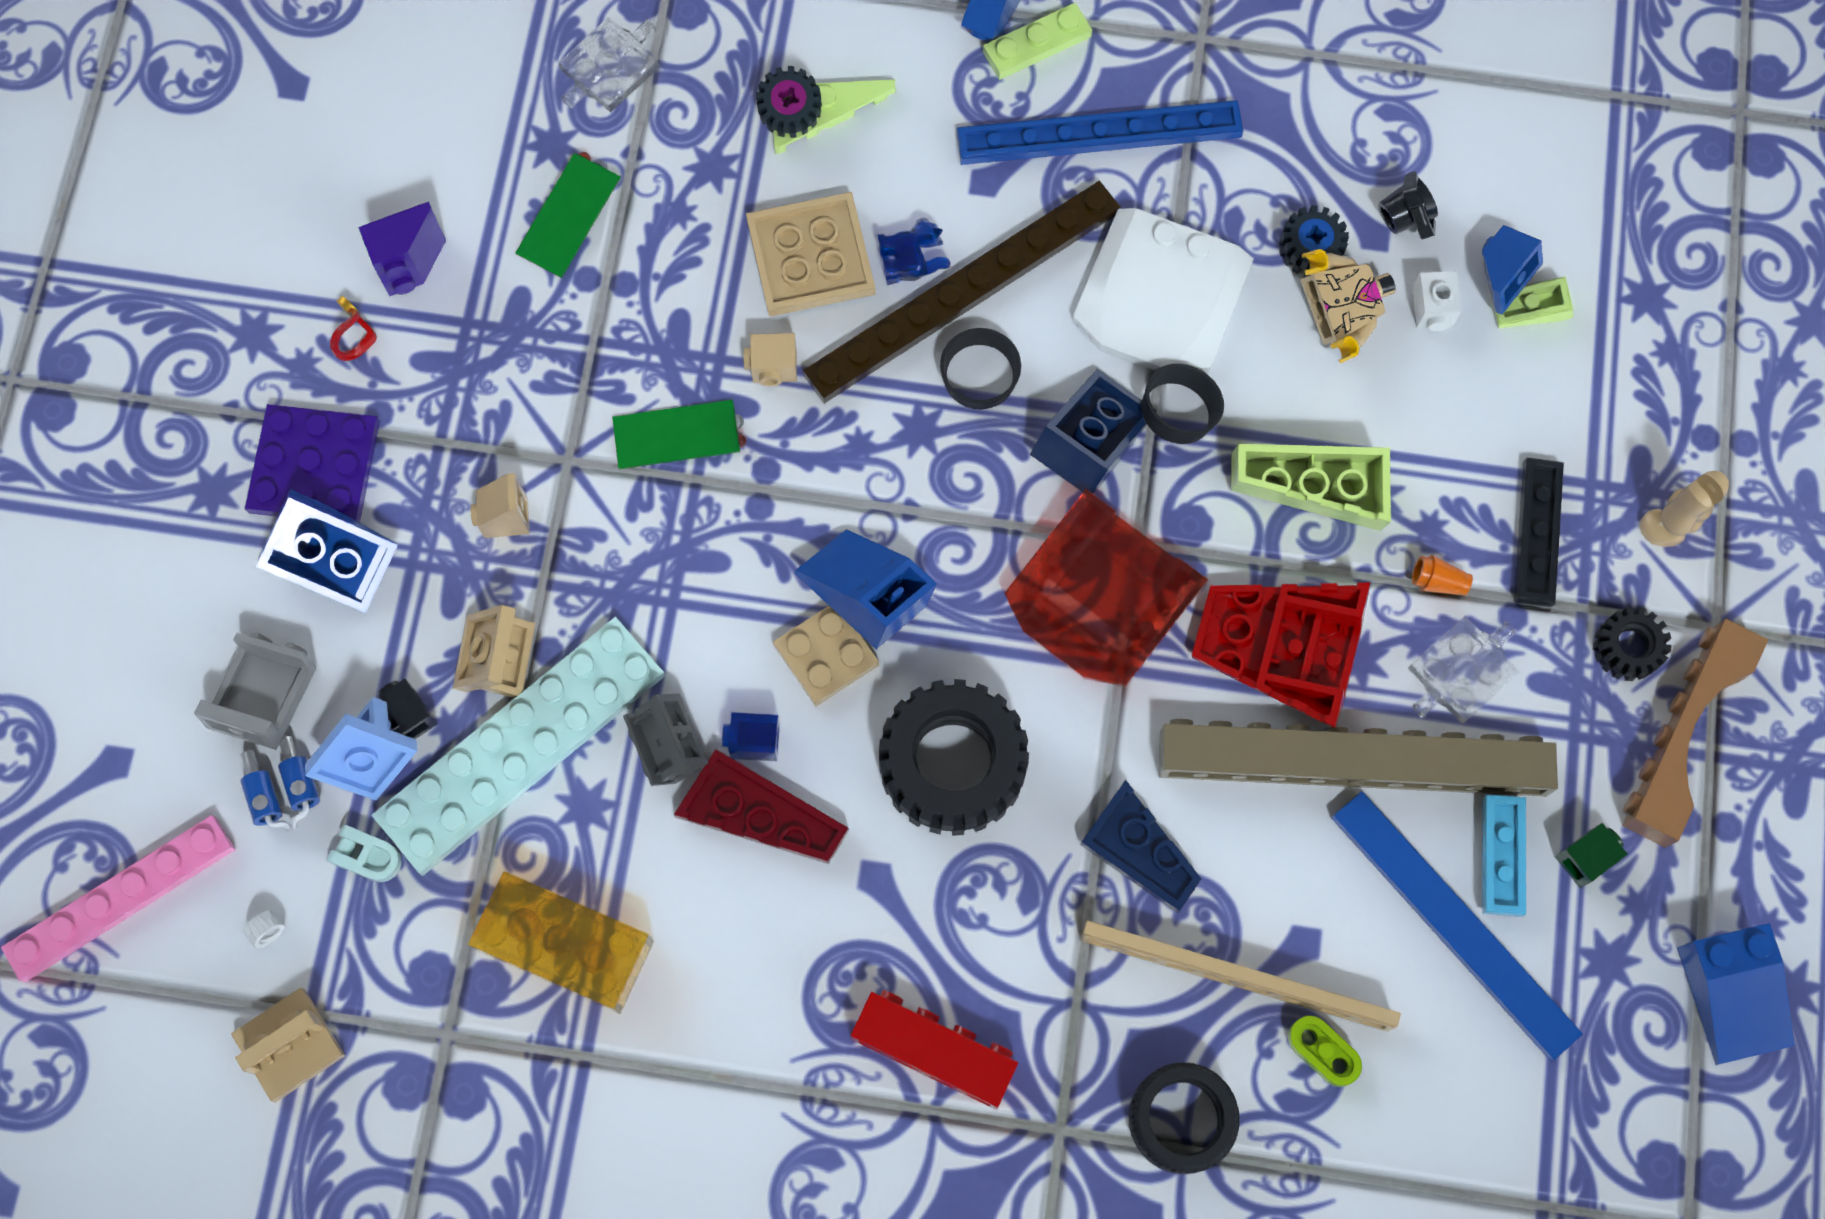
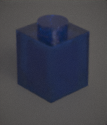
(752, 736)

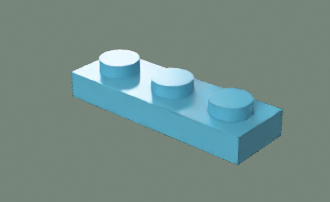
(1504, 855)

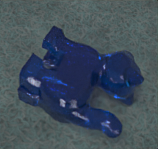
(906, 248)

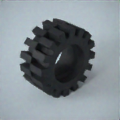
(1647, 629)

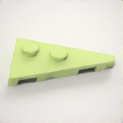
(838, 104)

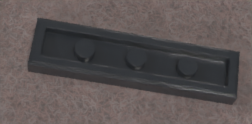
(1539, 532)

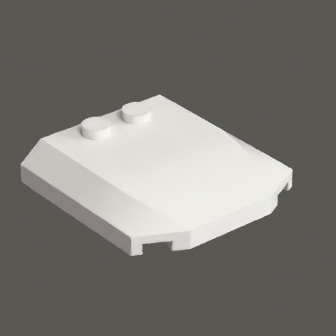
(1161, 292)

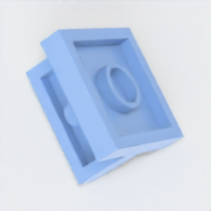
(362, 753)

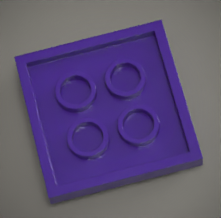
(313, 454)

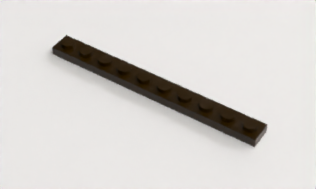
(960, 292)

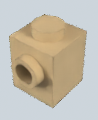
(772, 358)

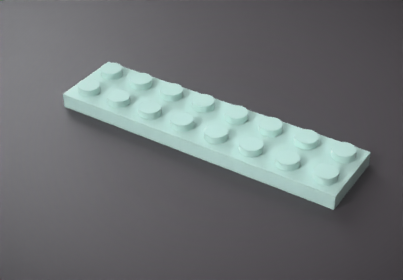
(518, 746)

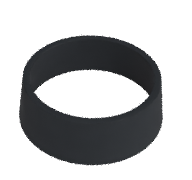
(985, 337)
(1193, 379)

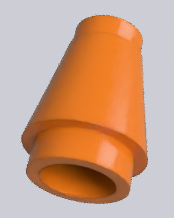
(1440, 577)

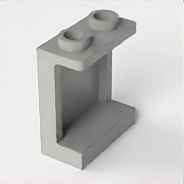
(259, 691)

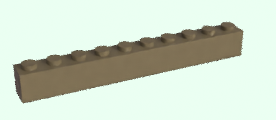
(1358, 759)

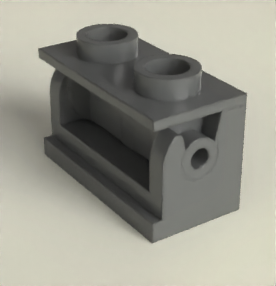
(665, 739)

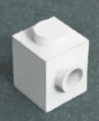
(1436, 300)

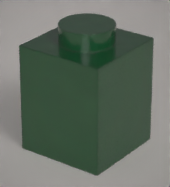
(1592, 854)

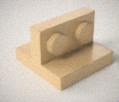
(494, 652)
(286, 1045)

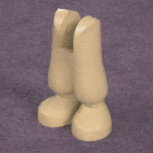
(1685, 510)

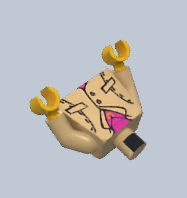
(1344, 300)

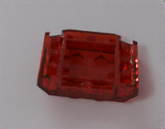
(1101, 593)

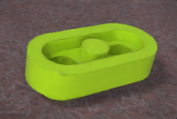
(1325, 1049)

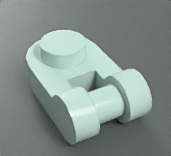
(377, 860)

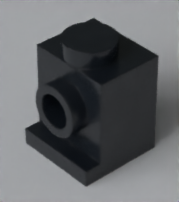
(406, 709)

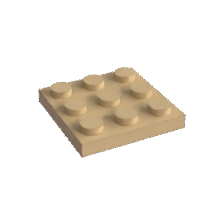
(810, 254)

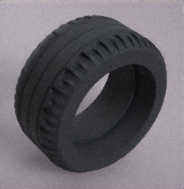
(1223, 1101)

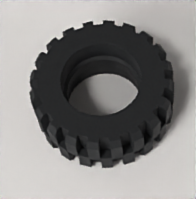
(962, 707)

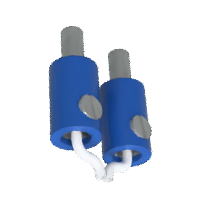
(261, 793)

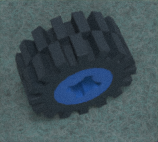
(1299, 233)

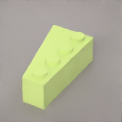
(1324, 480)

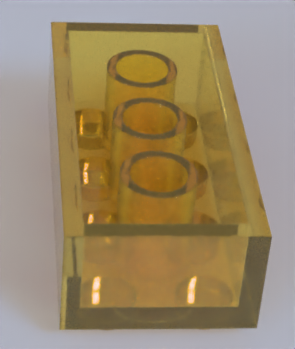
(561, 942)

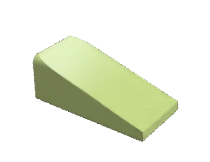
(1539, 304)

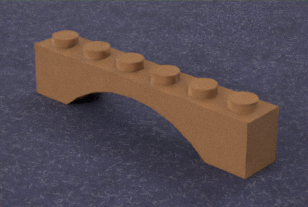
(1664, 798)

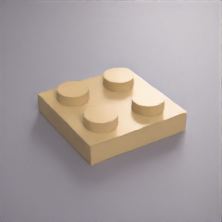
(825, 655)

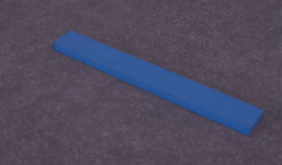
(1099, 132)
(1457, 927)

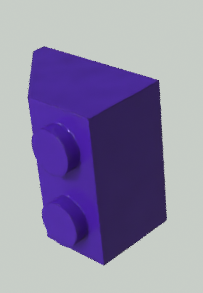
(404, 247)

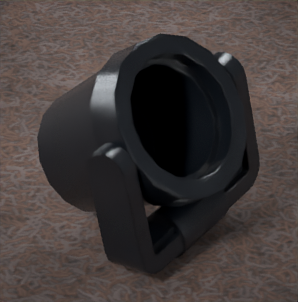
(1410, 207)

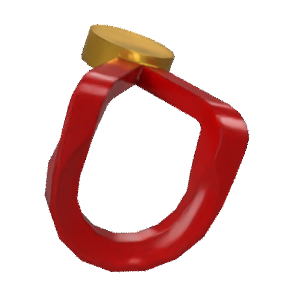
(367, 341)

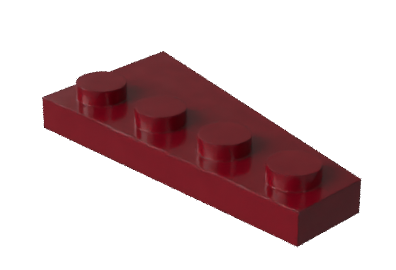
(753, 808)

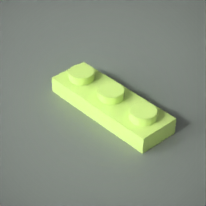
(1037, 41)

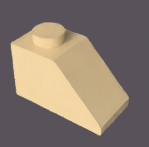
(501, 508)

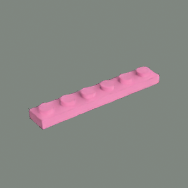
(117, 898)

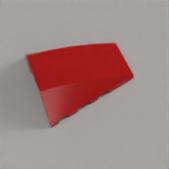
(1286, 641)

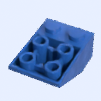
(868, 585)

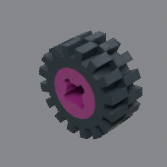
(787, 114)

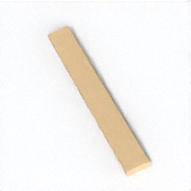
(1240, 976)

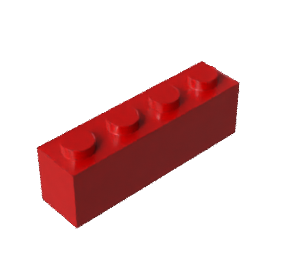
(934, 1050)

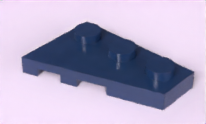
(1140, 850)

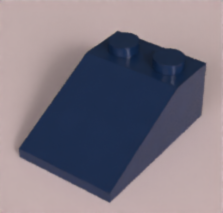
(1091, 433)

